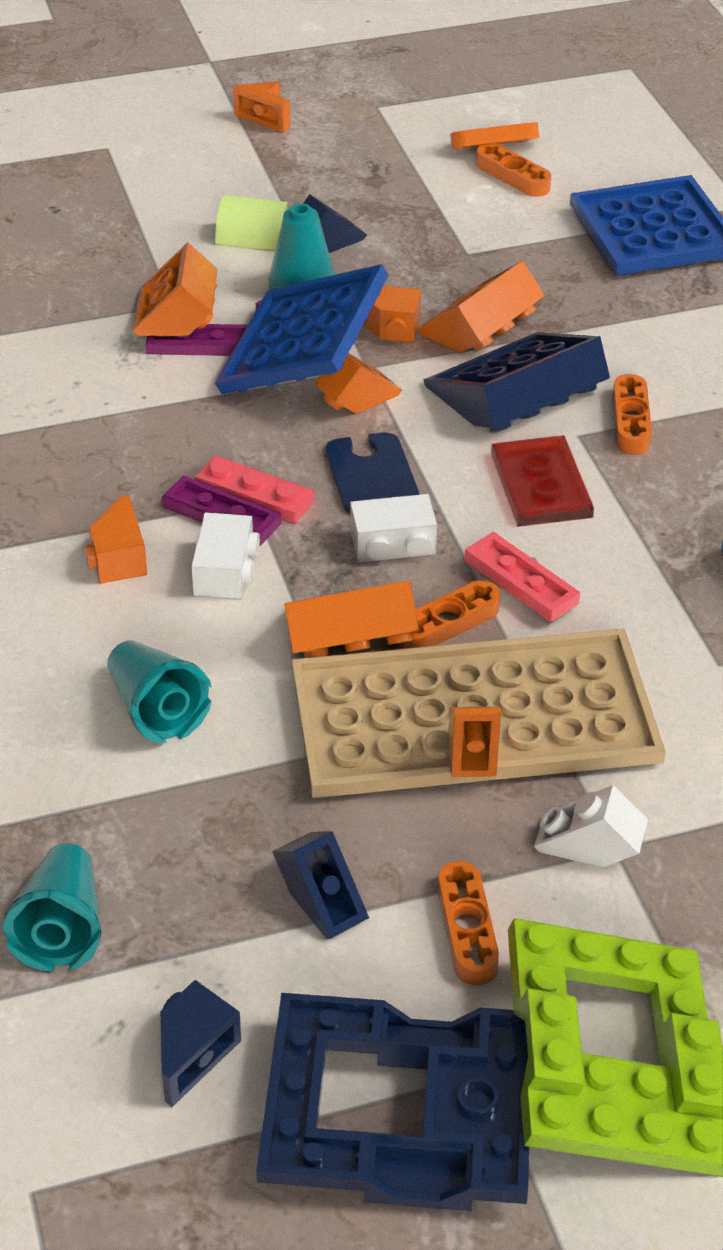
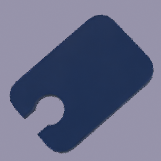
(373, 476)

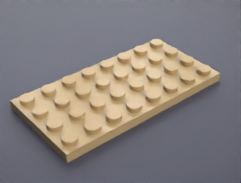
(385, 714)

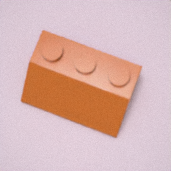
(177, 296)
(485, 310)
(352, 619)

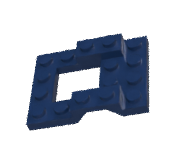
(471, 1108)

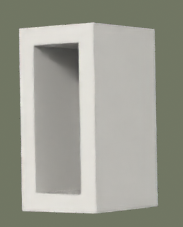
(393, 528)
(224, 556)

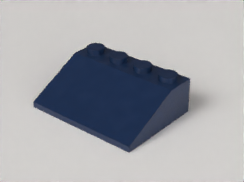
(521, 378)

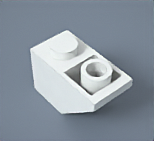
(593, 829)

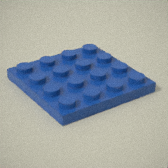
(651, 224)
(302, 330)

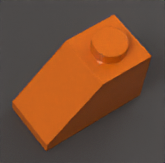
(395, 314)
(356, 386)
(117, 544)
(474, 740)

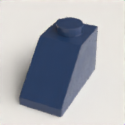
(337, 229)
(321, 882)
(195, 1037)

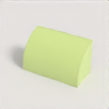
(249, 222)

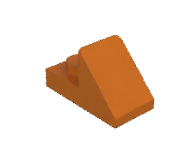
(262, 105)

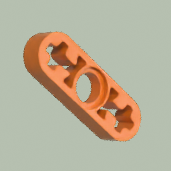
(499, 135)
(513, 169)
(625, 423)
(471, 602)
(461, 938)

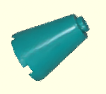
(300, 249)
(159, 690)
(56, 912)

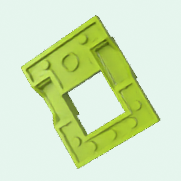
(607, 1104)

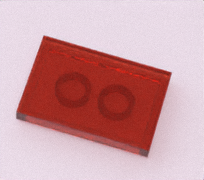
(541, 481)

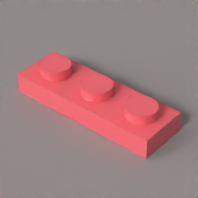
(258, 487)
(522, 576)

